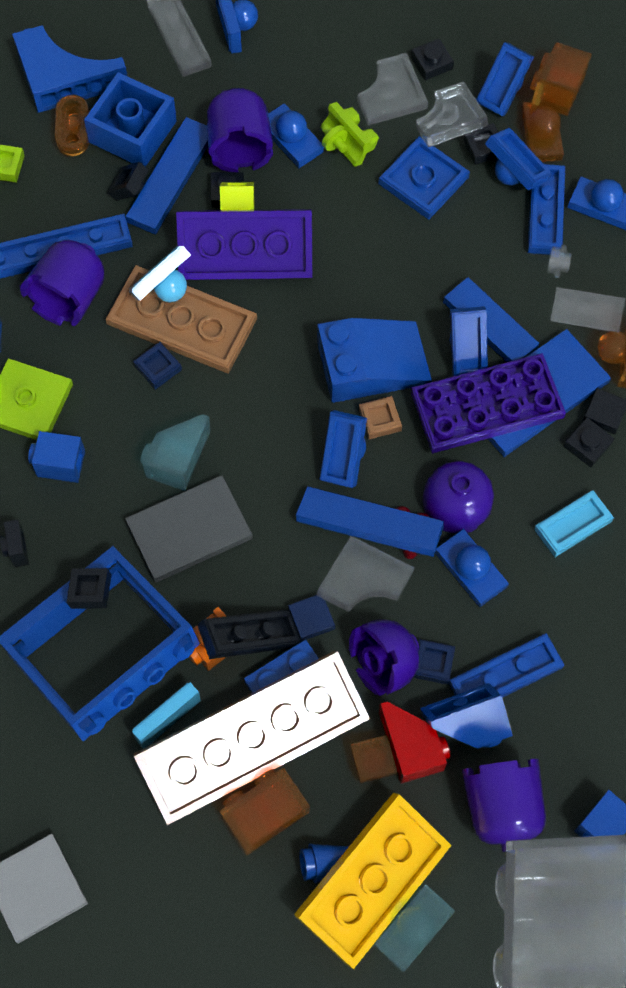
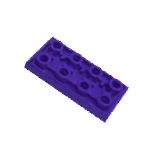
(487, 403)

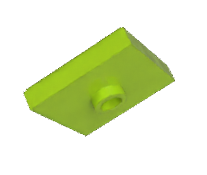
(30, 398)

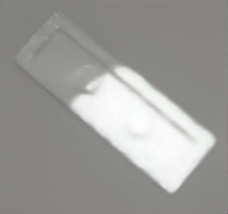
(179, 36)

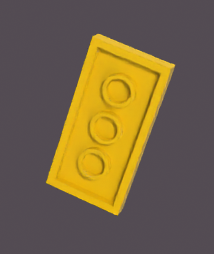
(372, 880)

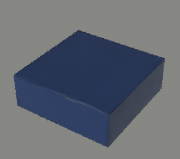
(157, 365)
(311, 617)
(435, 661)

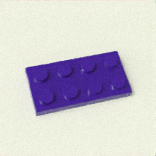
(246, 244)

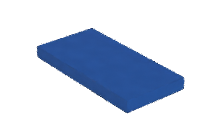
(575, 377)

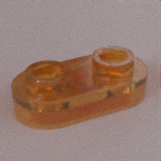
(69, 127)

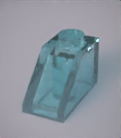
(176, 452)

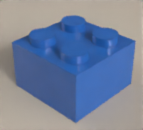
(130, 119)

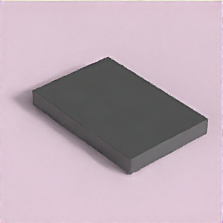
(189, 528)

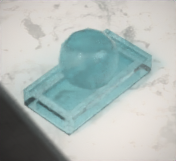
(414, 928)

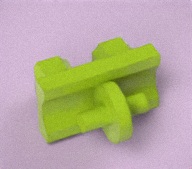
(344, 134)

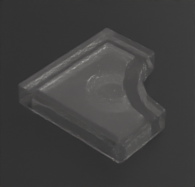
(394, 91)
(452, 116)
(363, 573)

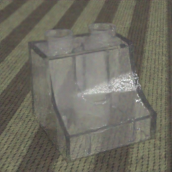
(563, 913)

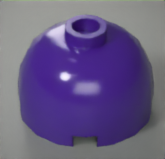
(458, 496)
(386, 655)

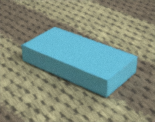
(573, 523)
(166, 715)

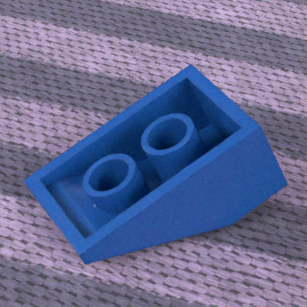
(371, 357)

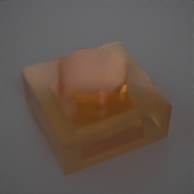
(373, 759)

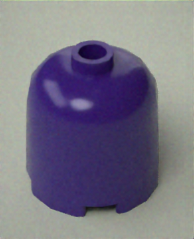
(239, 130)
(64, 282)
(505, 801)

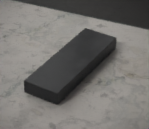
(248, 633)

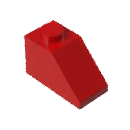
(413, 743)

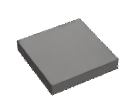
(37, 889)

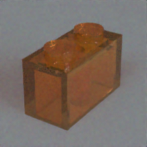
(560, 78)
(264, 810)

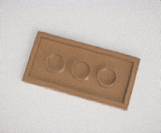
(193, 326)

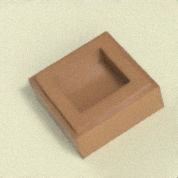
(381, 417)

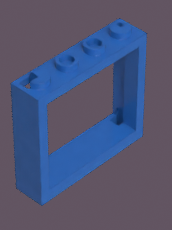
(55, 614)

